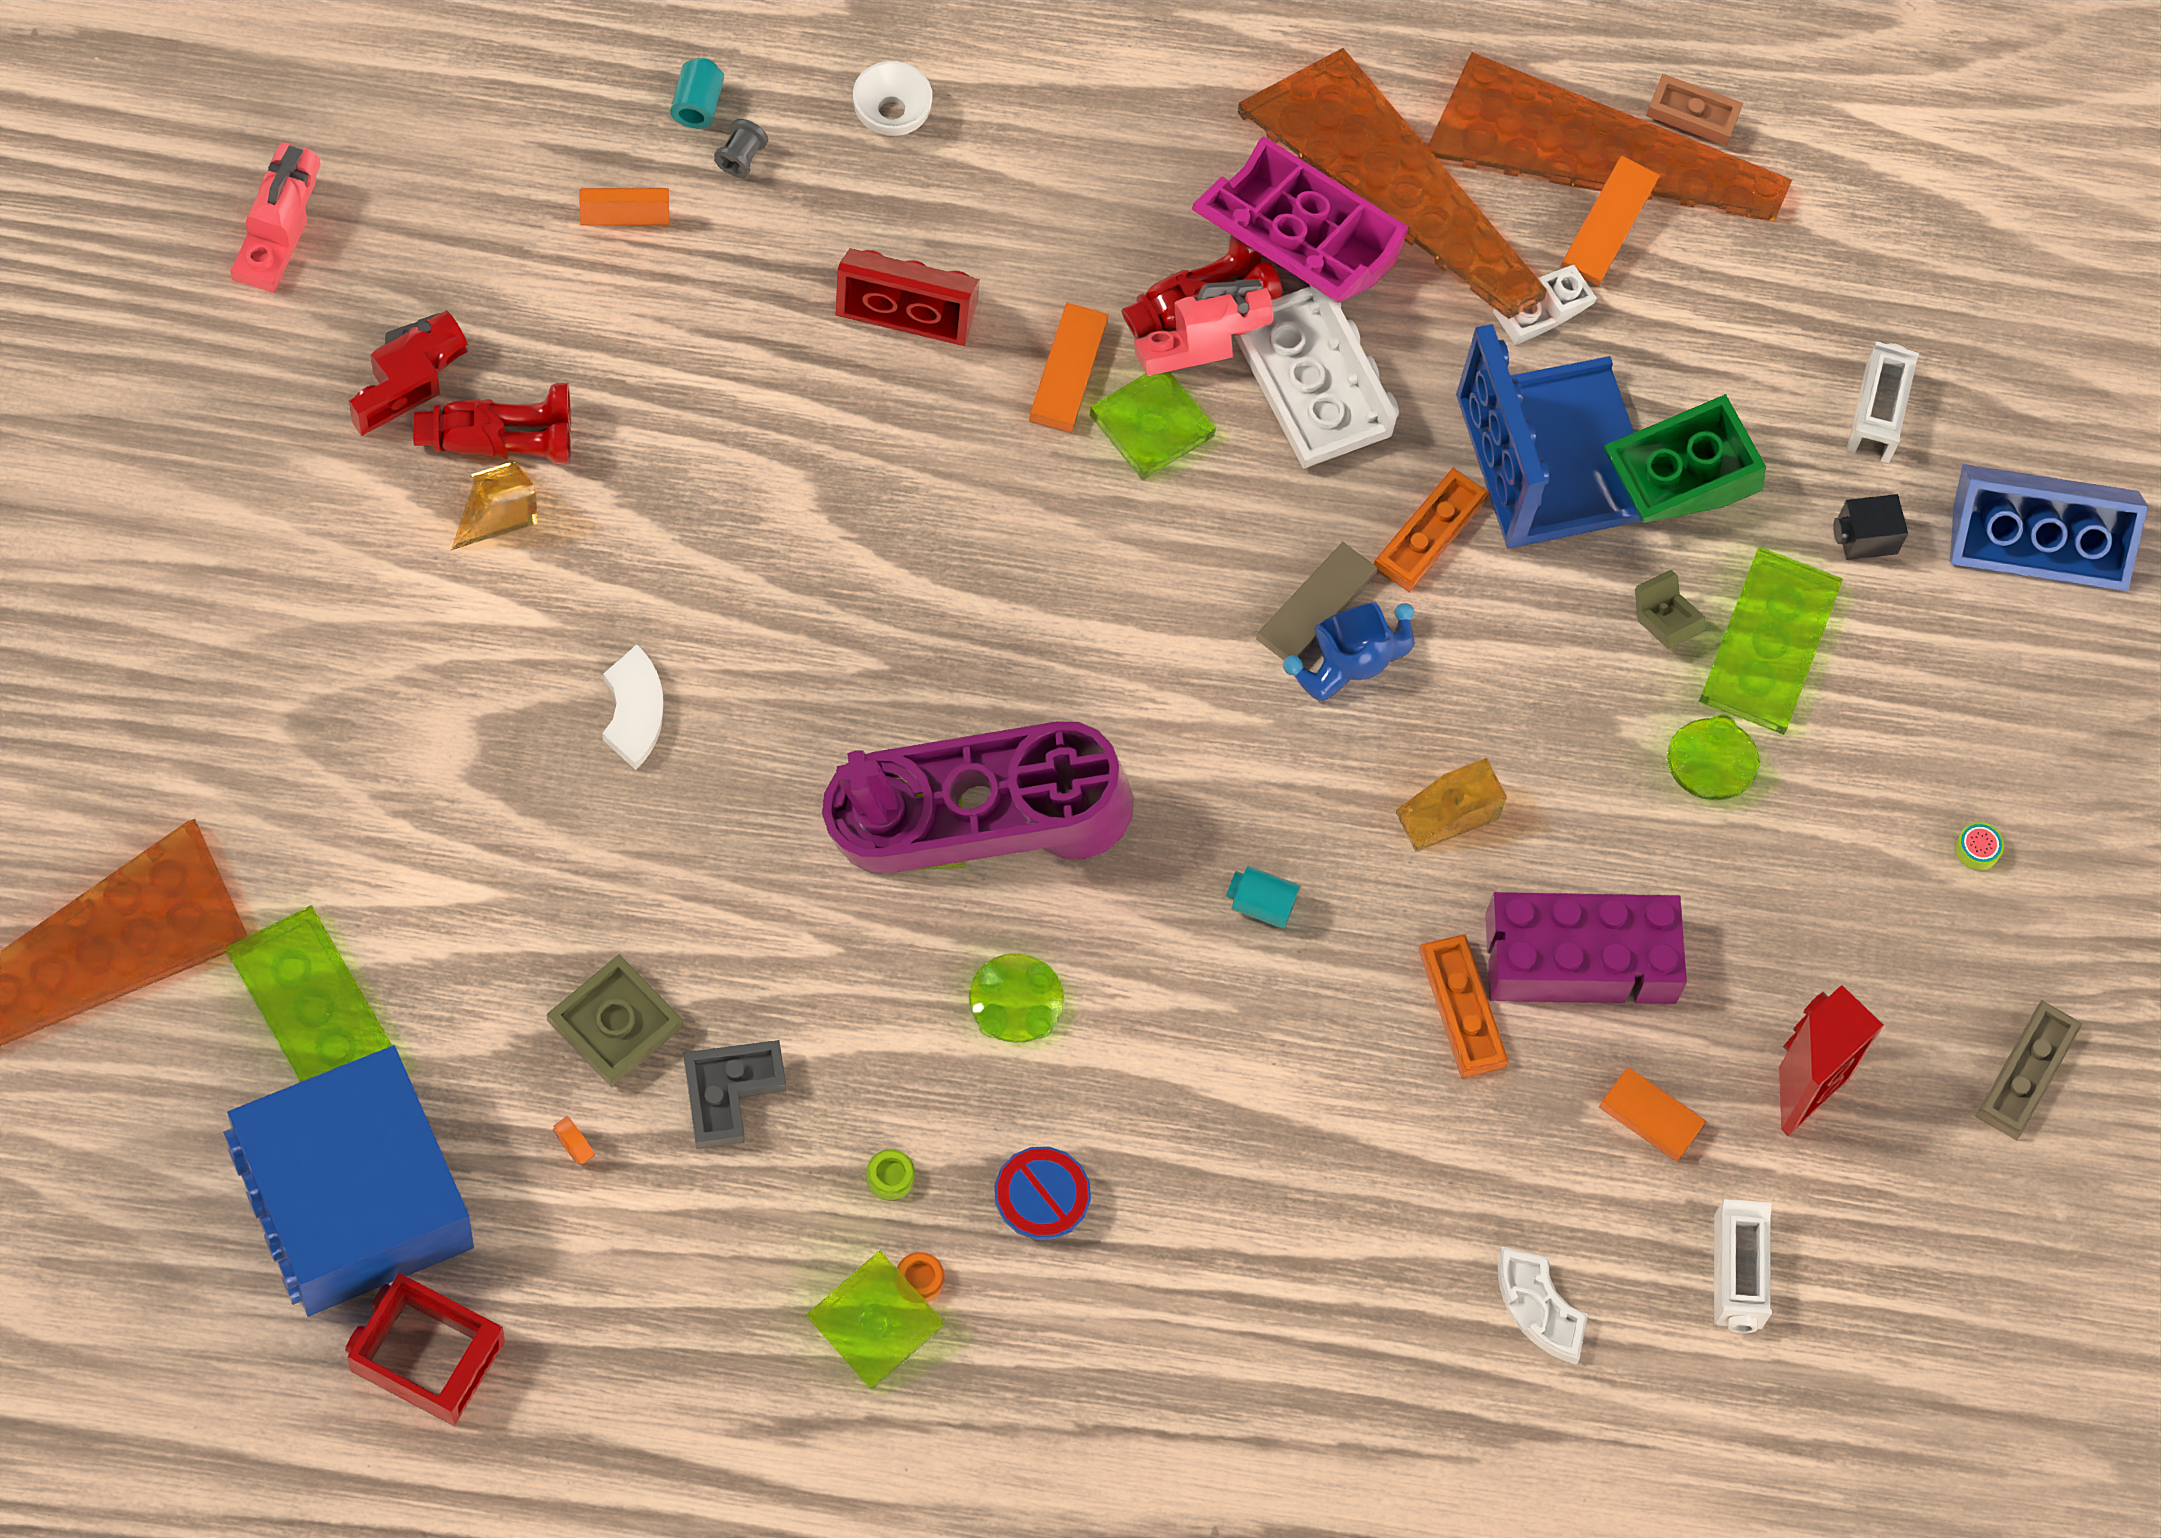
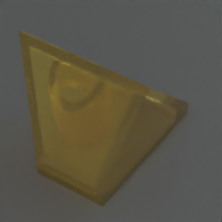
(497, 504)

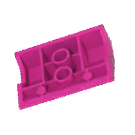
(1305, 222)

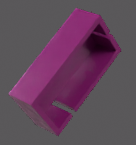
(1585, 947)

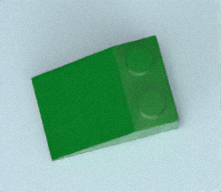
(1688, 462)

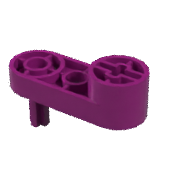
(1026, 807)

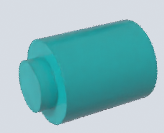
(697, 93)
(1263, 896)

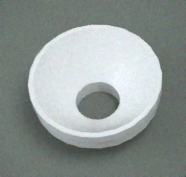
(896, 84)

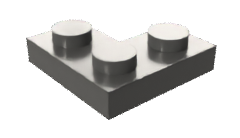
(720, 1078)

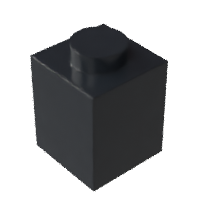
(1871, 527)

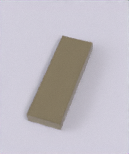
(1318, 598)
(2029, 1070)

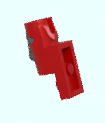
(407, 370)

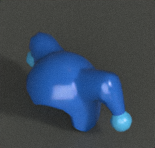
(1354, 647)

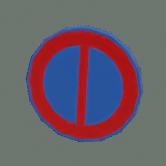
(1042, 1193)

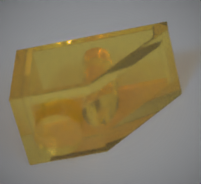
(1453, 805)

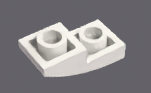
(1565, 297)

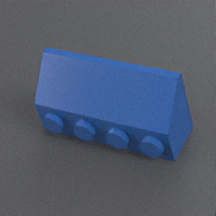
(2046, 527)

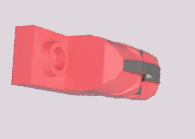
(276, 217)
(1206, 326)

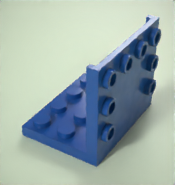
(1545, 442)

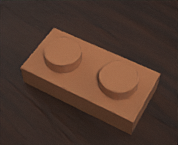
(1694, 109)

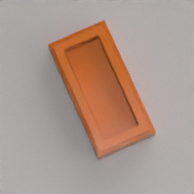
(624, 206)
(1652, 1114)

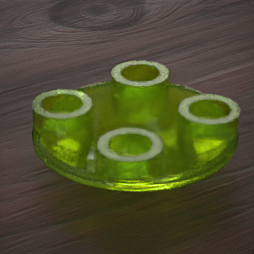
(1713, 758)
(1016, 998)

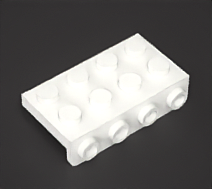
(1318, 378)

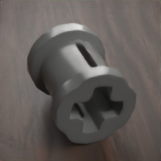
(741, 148)

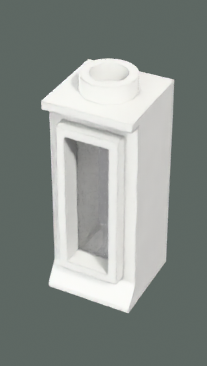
(1883, 397)
(1742, 1265)

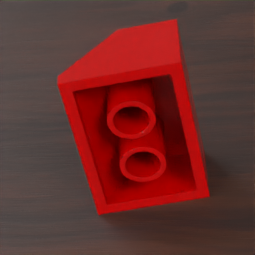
(906, 296)
(1823, 1053)

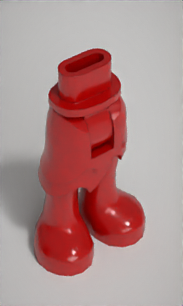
(1157, 307)
(479, 427)

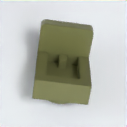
(1666, 611)

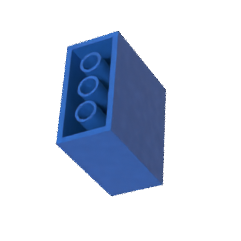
(348, 1181)

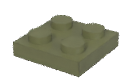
(615, 1020)

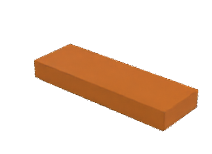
(1610, 220)
(1068, 367)
(1431, 529)
(1463, 1006)

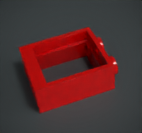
(468, 1374)

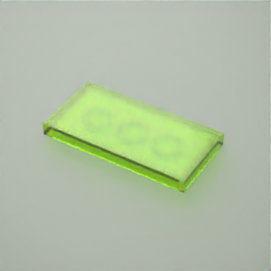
(1771, 640)
(307, 995)

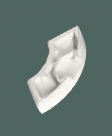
(638, 707)
(1537, 1305)

